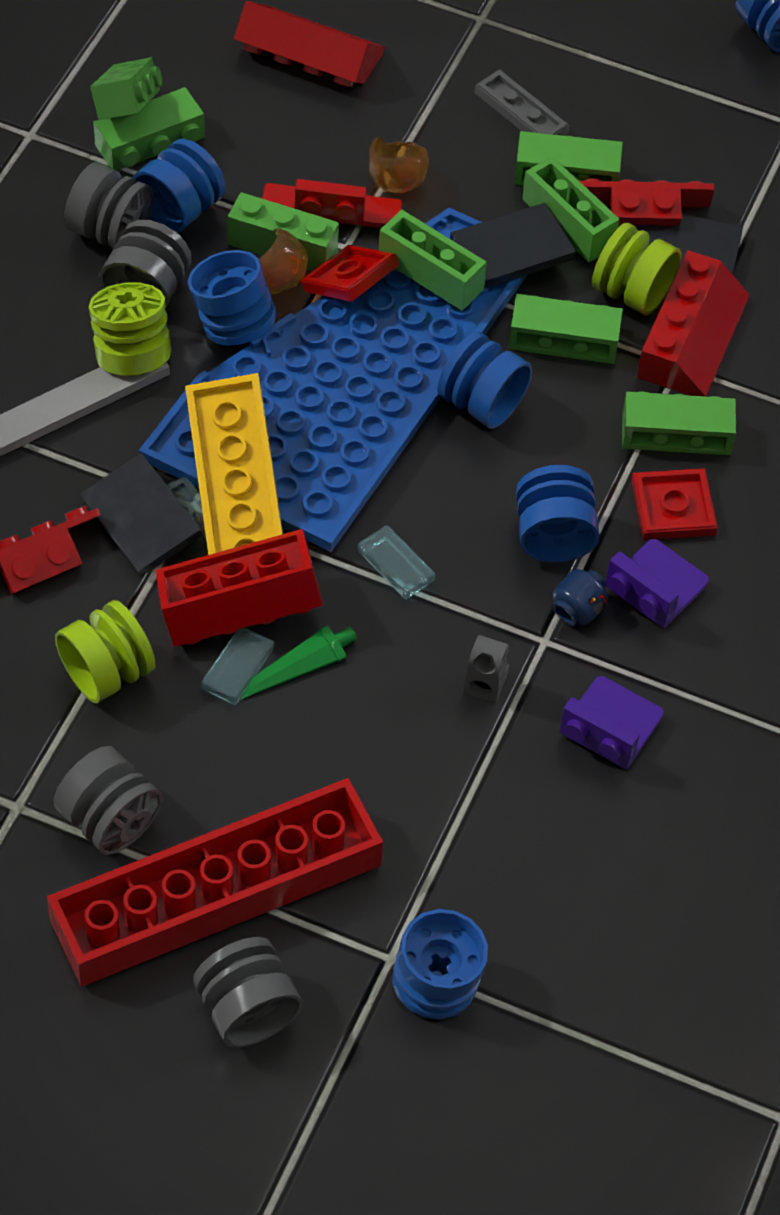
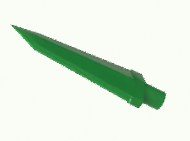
(312, 654)

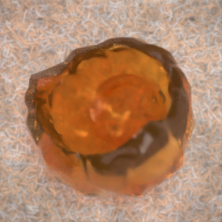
(397, 165)
(284, 262)

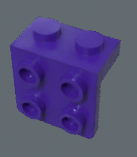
(656, 581)
(610, 721)

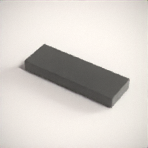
(519, 105)

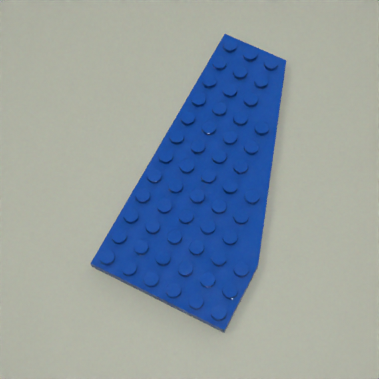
(342, 392)

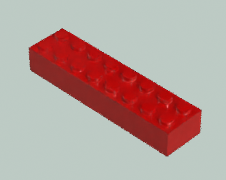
(214, 881)

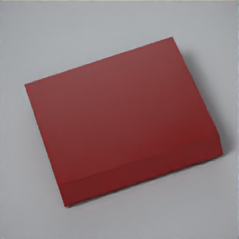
(350, 272)
(674, 504)

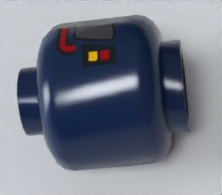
(580, 597)

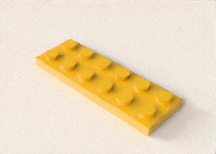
(233, 462)

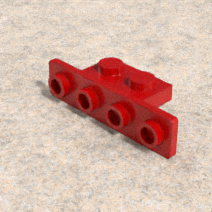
(650, 201)
(335, 202)
(44, 553)

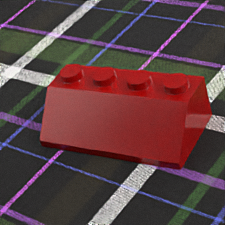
(308, 43)
(693, 327)
(238, 588)

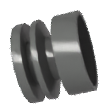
(106, 203)
(148, 255)
(107, 800)
(247, 992)

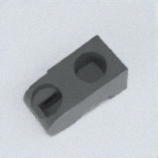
(489, 666)

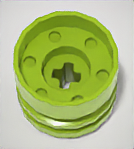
(636, 268)
(130, 328)
(105, 651)

